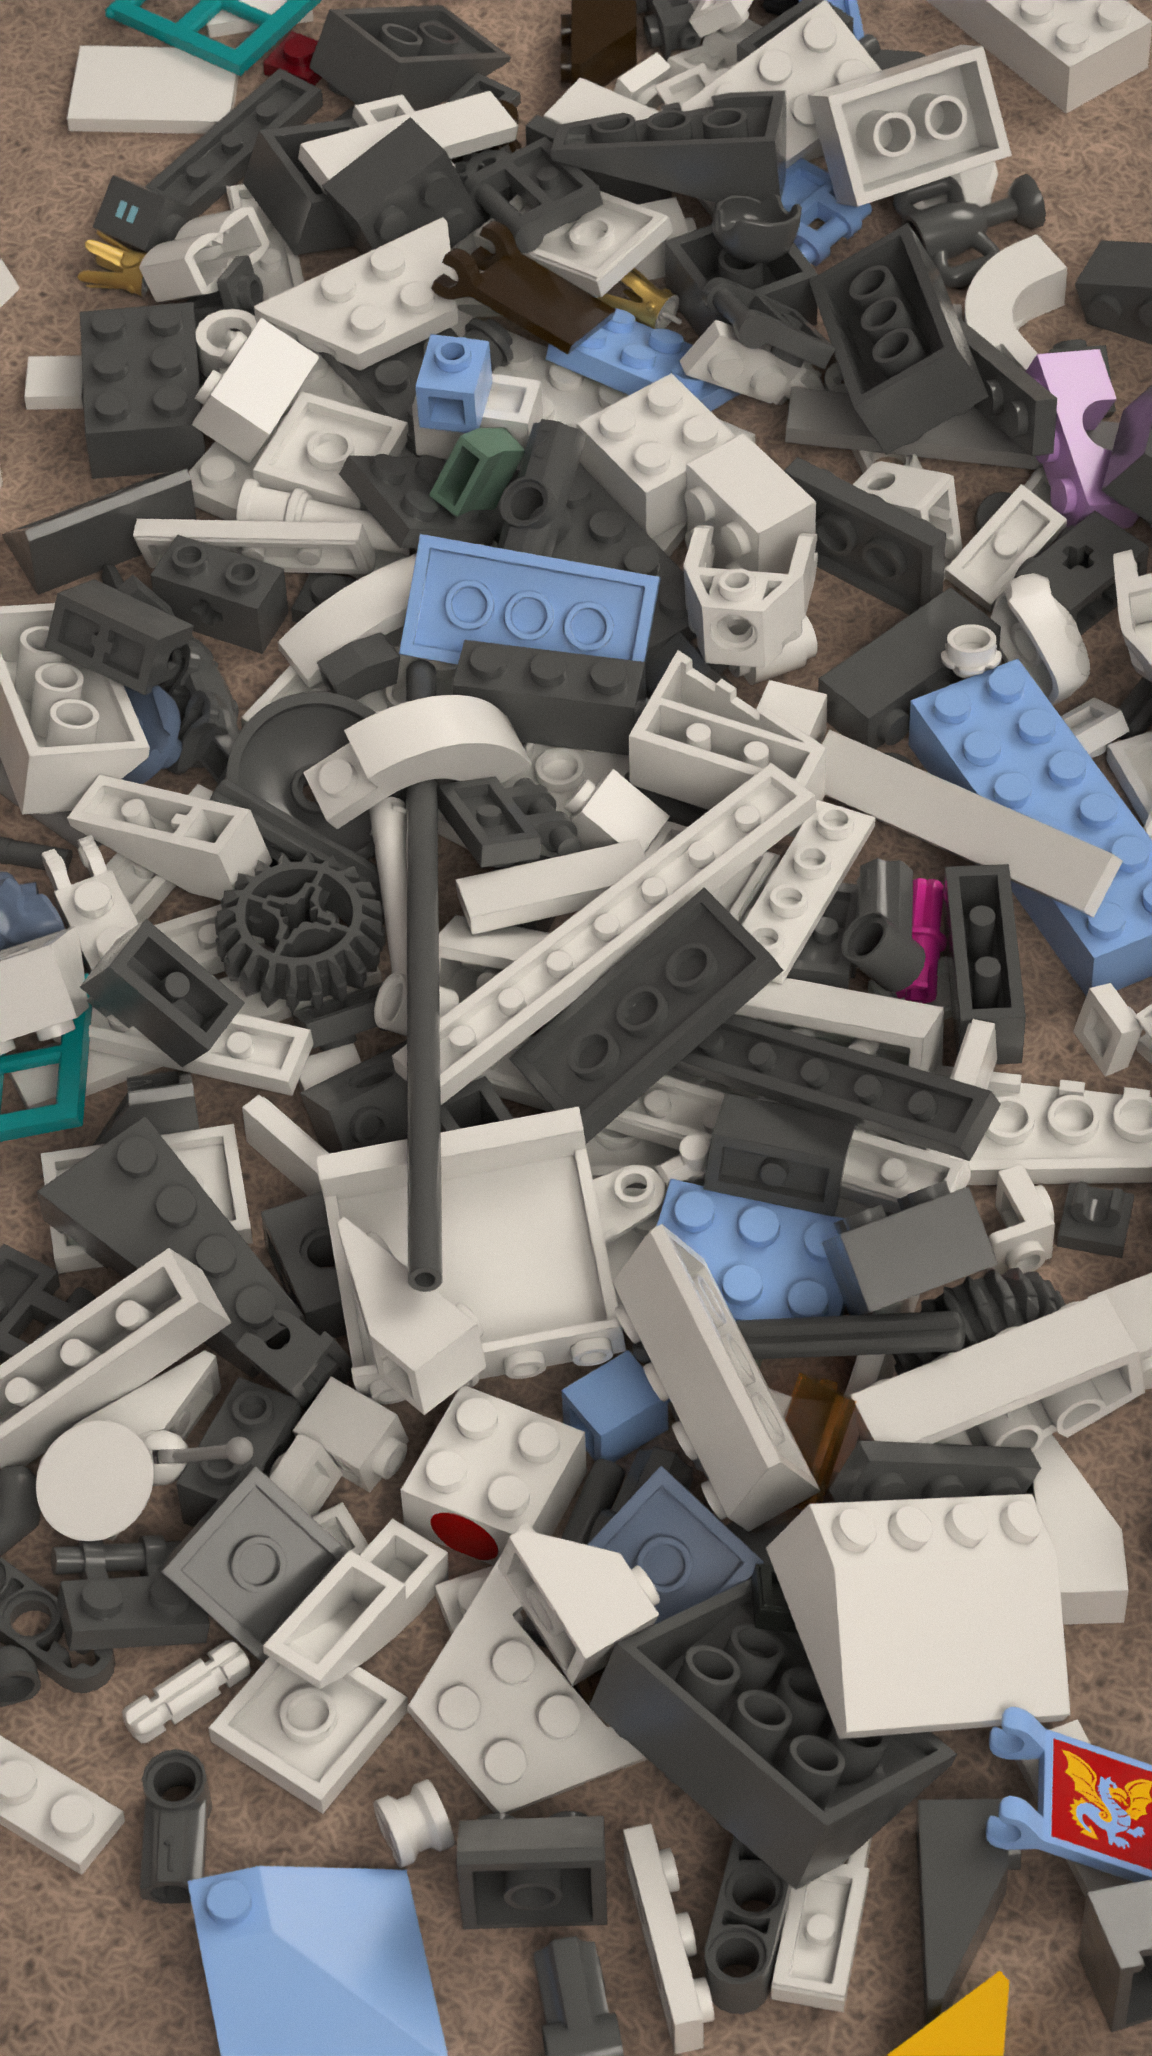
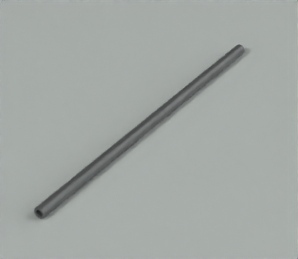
(423, 1018)

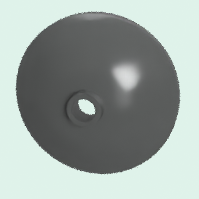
(287, 741)

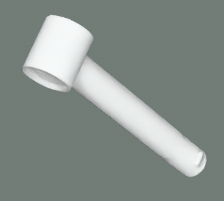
(389, 838)

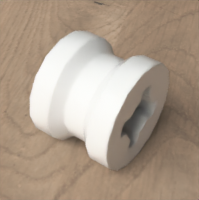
(414, 1823)

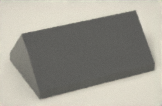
(97, 531)

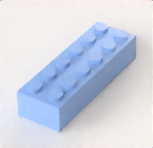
(1016, 750)

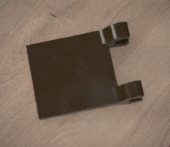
(523, 291)

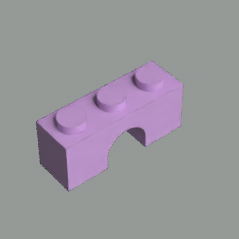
(1078, 463)

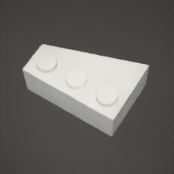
(707, 742)

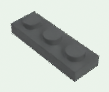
(932, 1471)

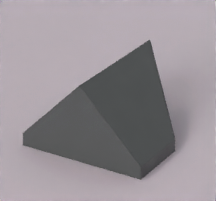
(162, 1097)

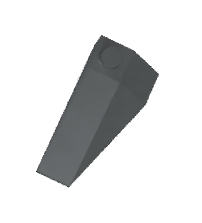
(699, 152)

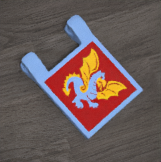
(1089, 1800)

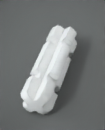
(186, 1691)

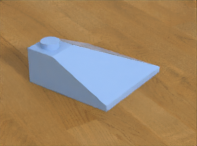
(315, 1963)

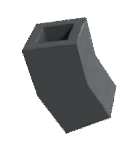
(360, 667)

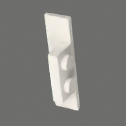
(806, 881)

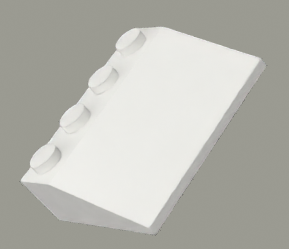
(927, 1611)

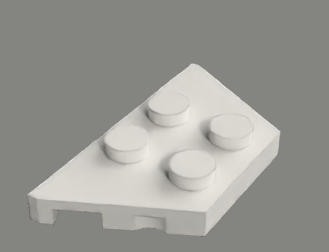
(371, 302)

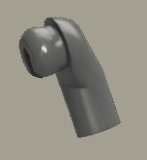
(17, 1505)

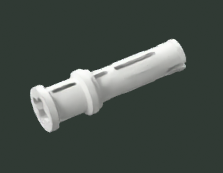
(273, 505)

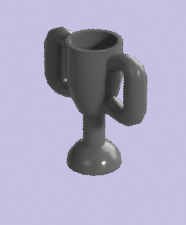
(957, 226)

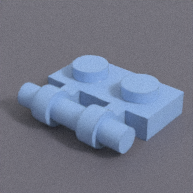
(814, 192)

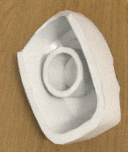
(1041, 636)

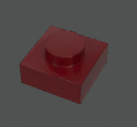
(294, 57)

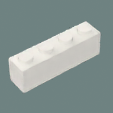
(104, 1353)

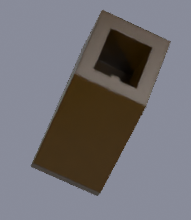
(600, 40)

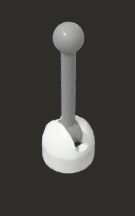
(174, 1454)

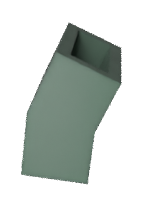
(477, 470)

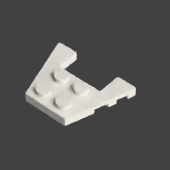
(510, 1712)

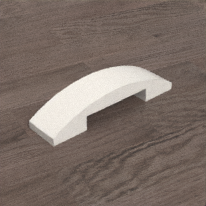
(356, 612)

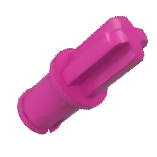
(926, 931)

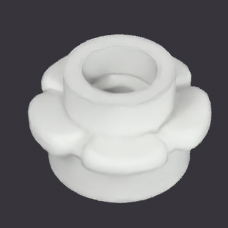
(971, 650)

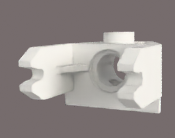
(750, 603)

